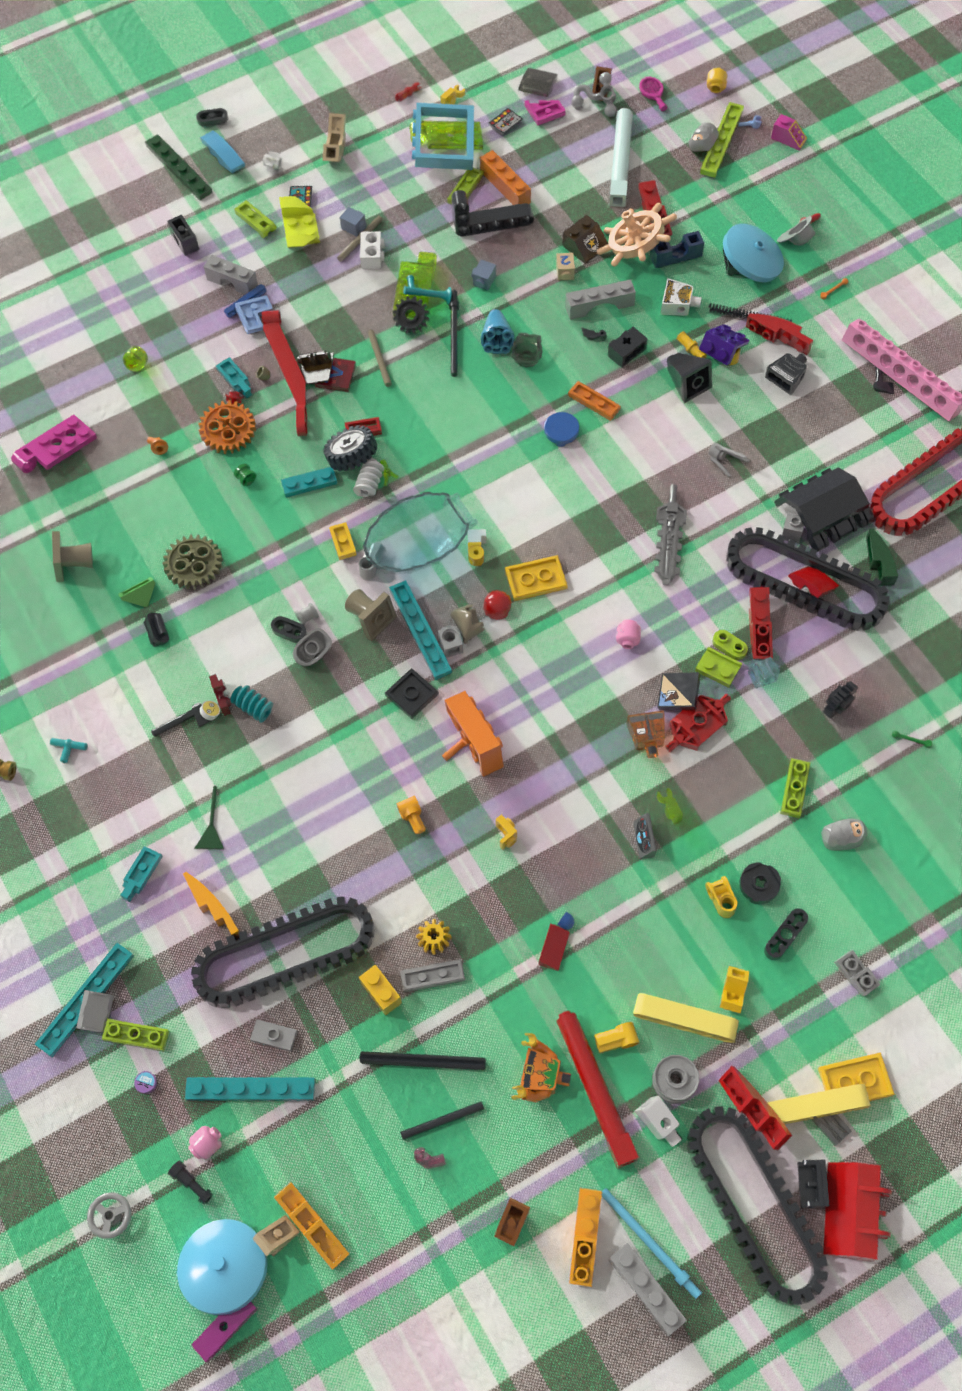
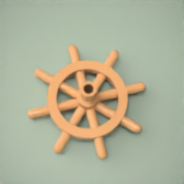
(636, 231)

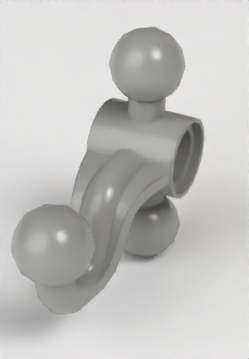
(605, 79)

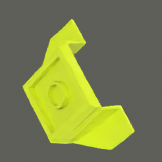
(298, 222)

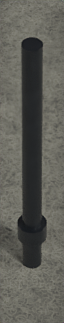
(454, 306)

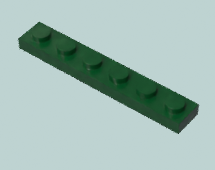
(178, 167)

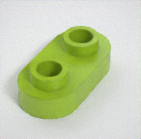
(728, 645)

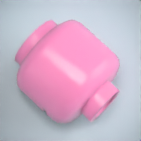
(628, 634)
(205, 1142)

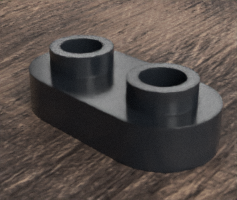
(212, 117)
(290, 629)

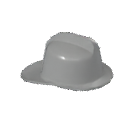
(800, 233)

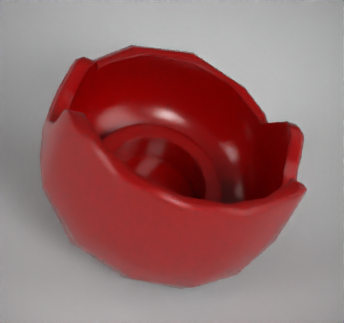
(497, 604)

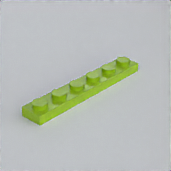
(726, 130)

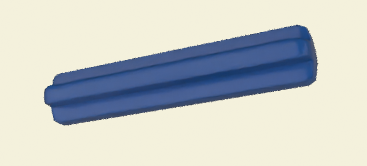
(255, 293)

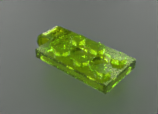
(438, 131)
(423, 273)

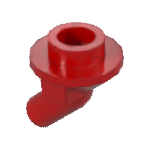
(233, 397)

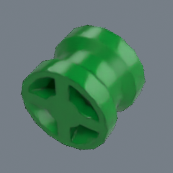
(245, 474)

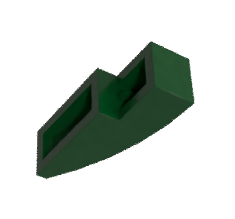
(881, 559)

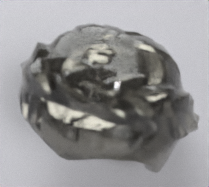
(527, 349)

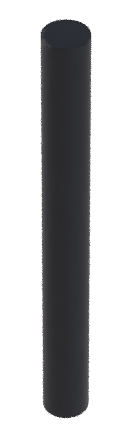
(413, 1131)

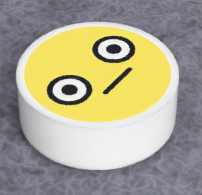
(210, 710)

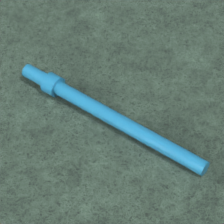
(682, 1277)

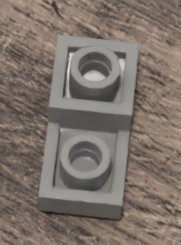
(856, 973)

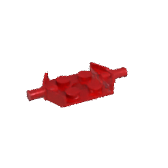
(692, 734)

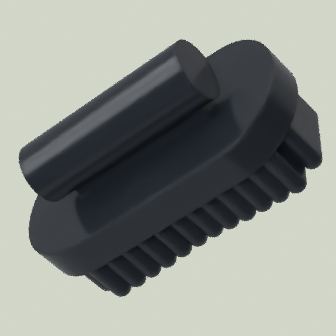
(156, 629)

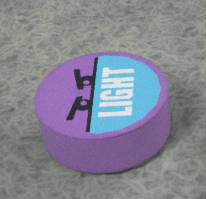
(145, 1082)

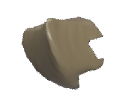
(467, 622)

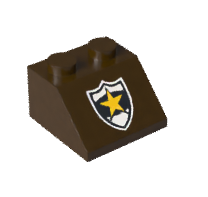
(584, 239)

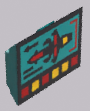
(304, 193)

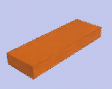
(594, 400)

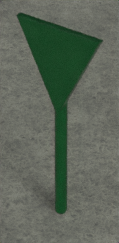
(210, 838)

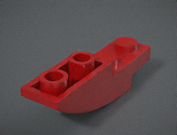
(650, 198)
(776, 328)
(760, 623)

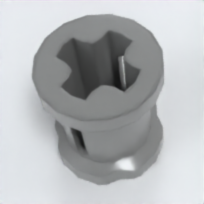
(307, 614)

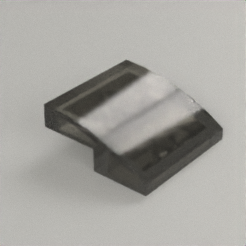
(537, 82)

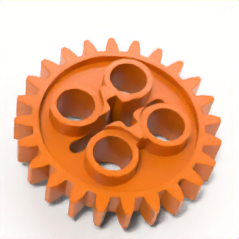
(236, 416)

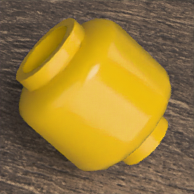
(717, 80)

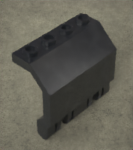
(829, 506)

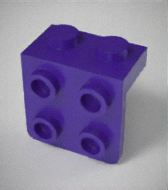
(722, 343)

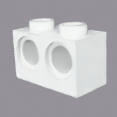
(371, 250)

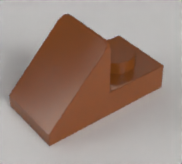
(512, 1221)

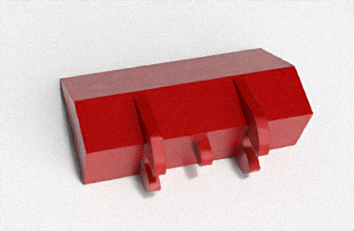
(854, 1211)

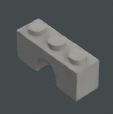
(219, 270)

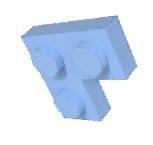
(251, 310)

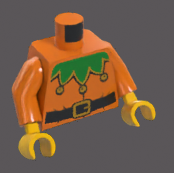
(540, 1072)

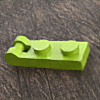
(255, 218)

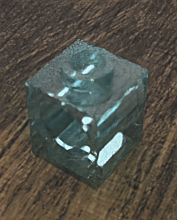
(764, 672)

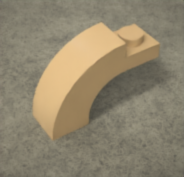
(335, 143)

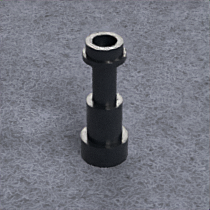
(179, 1172)

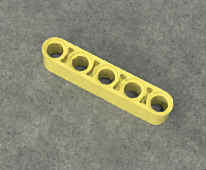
(686, 1018)
(821, 1104)

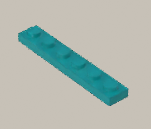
(420, 630)
(98, 981)
(250, 1089)

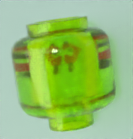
(135, 358)

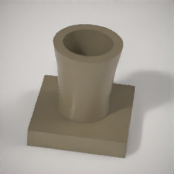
(69, 556)
(372, 614)

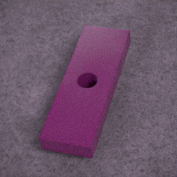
(214, 1337)

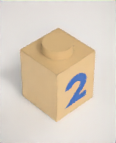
(565, 266)

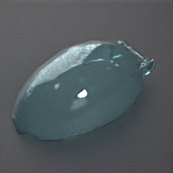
(417, 533)

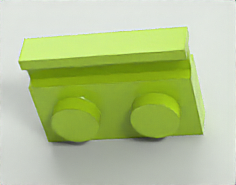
(718, 667)

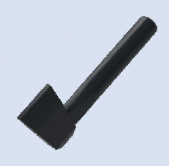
(880, 385)
(195, 711)

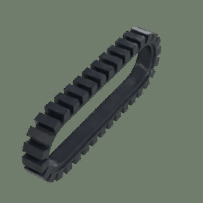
(802, 597)
(223, 998)
(695, 1135)

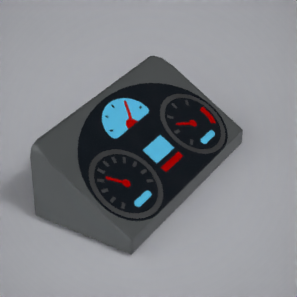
(644, 836)

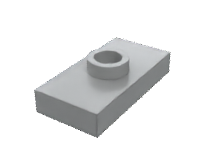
(273, 1035)

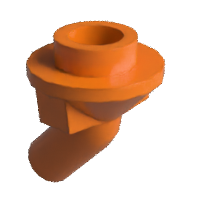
(158, 445)

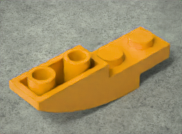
(585, 1237)

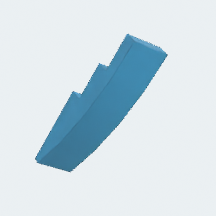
(222, 151)

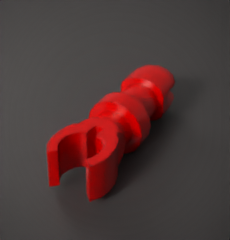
(408, 91)

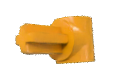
(410, 811)

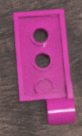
(49, 454)

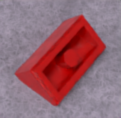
(554, 947)

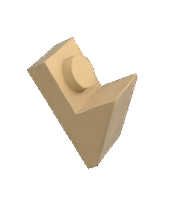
(276, 1236)

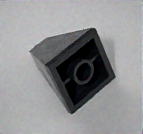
(690, 375)

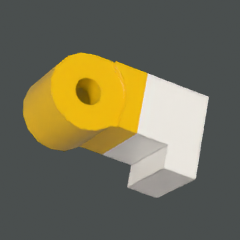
(475, 551)

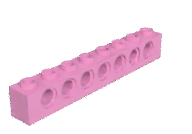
(903, 369)

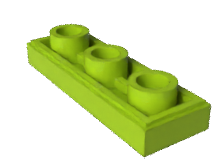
(794, 798)
(147, 1037)

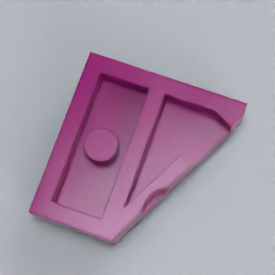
(545, 110)

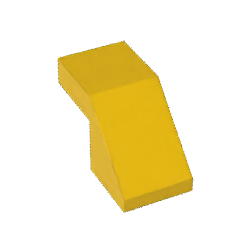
(734, 989)

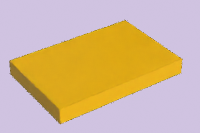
(536, 578)
(861, 1070)

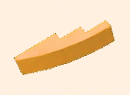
(207, 901)
(311, 1225)

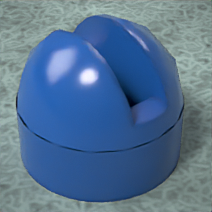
(567, 921)

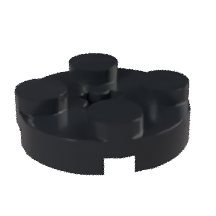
(756, 893)

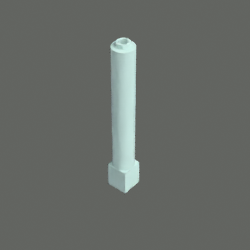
(621, 158)

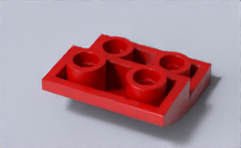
(815, 580)

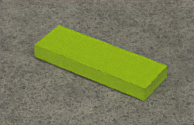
(467, 182)

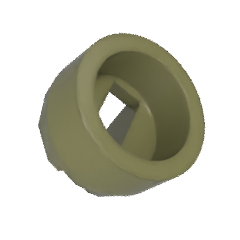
(263, 373)

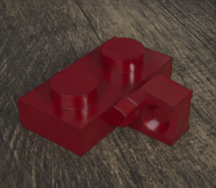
(219, 688)

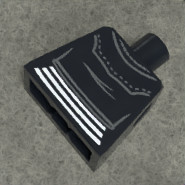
(787, 372)

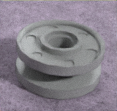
(666, 1088)

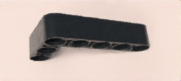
(487, 220)

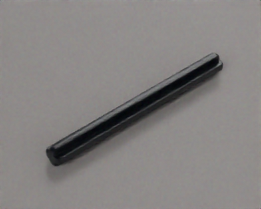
(422, 1060)

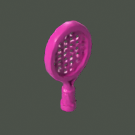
(657, 97)

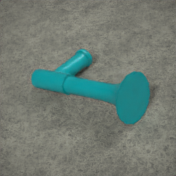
(411, 290)

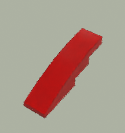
(755, 1107)

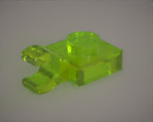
(672, 808)

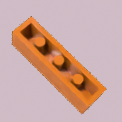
(505, 179)

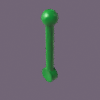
(928, 743)

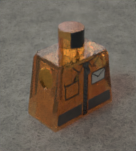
(647, 731)

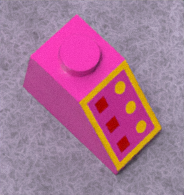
(788, 132)

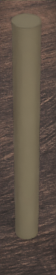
(357, 240)
(379, 358)

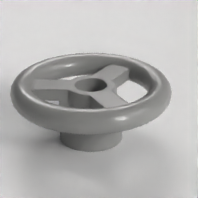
(95, 1205)

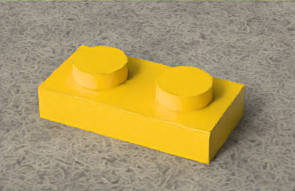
(342, 541)

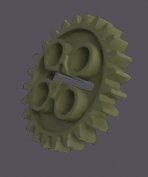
(192, 561)

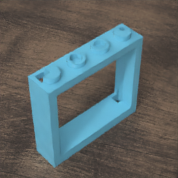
(443, 161)

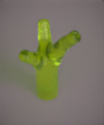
(387, 472)

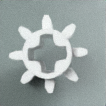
(272, 161)

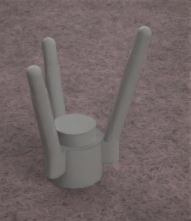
(719, 452)

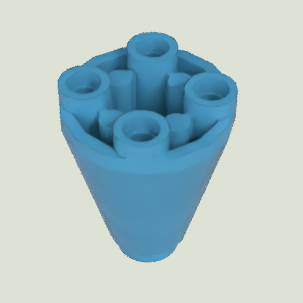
(497, 334)

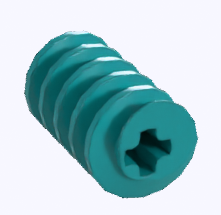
(251, 703)

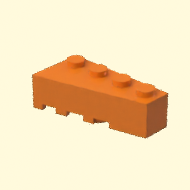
(475, 732)

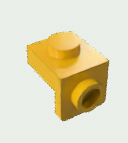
(506, 826)

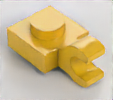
(451, 94)

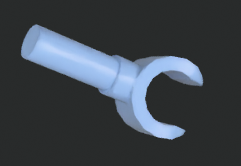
(755, 123)

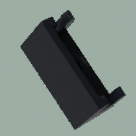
(813, 1184)

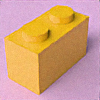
(380, 990)

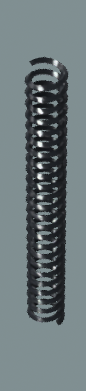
(718, 310)

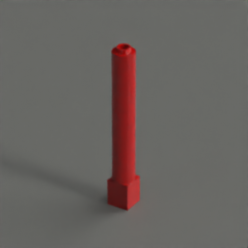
(617, 1138)

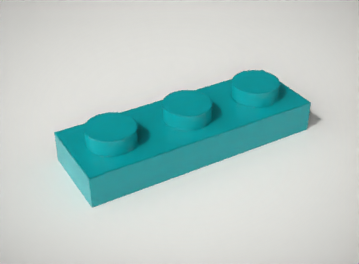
(309, 481)

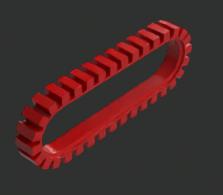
(903, 477)

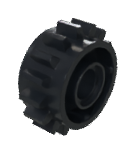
(415, 324)

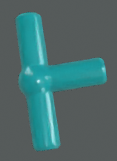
(68, 744)

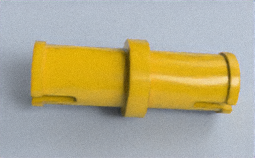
(690, 345)

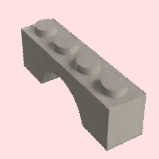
(582, 301)
(647, 1289)

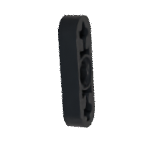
(799, 926)

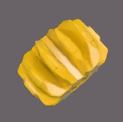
(441, 938)

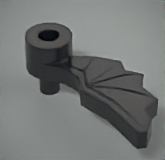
(591, 334)

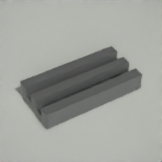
(827, 1133)

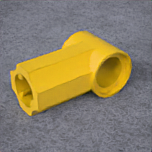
(622, 1037)

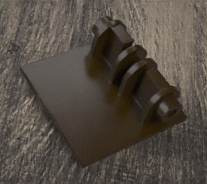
(316, 366)

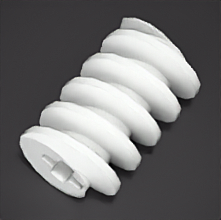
(368, 478)

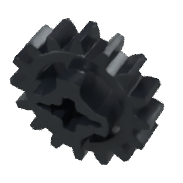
(840, 699)

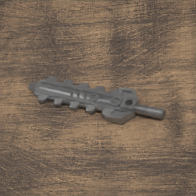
(671, 517)

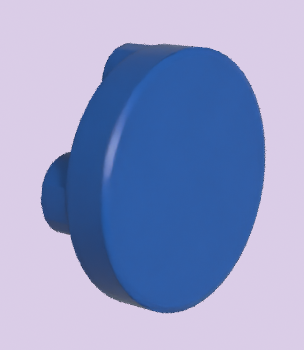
(561, 428)

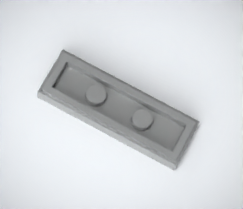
(432, 975)

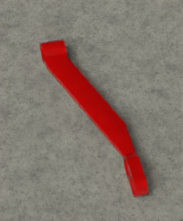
(288, 365)

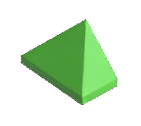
(139, 593)

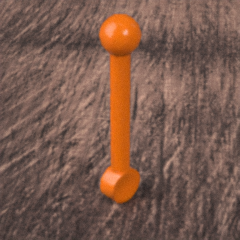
(824, 294)

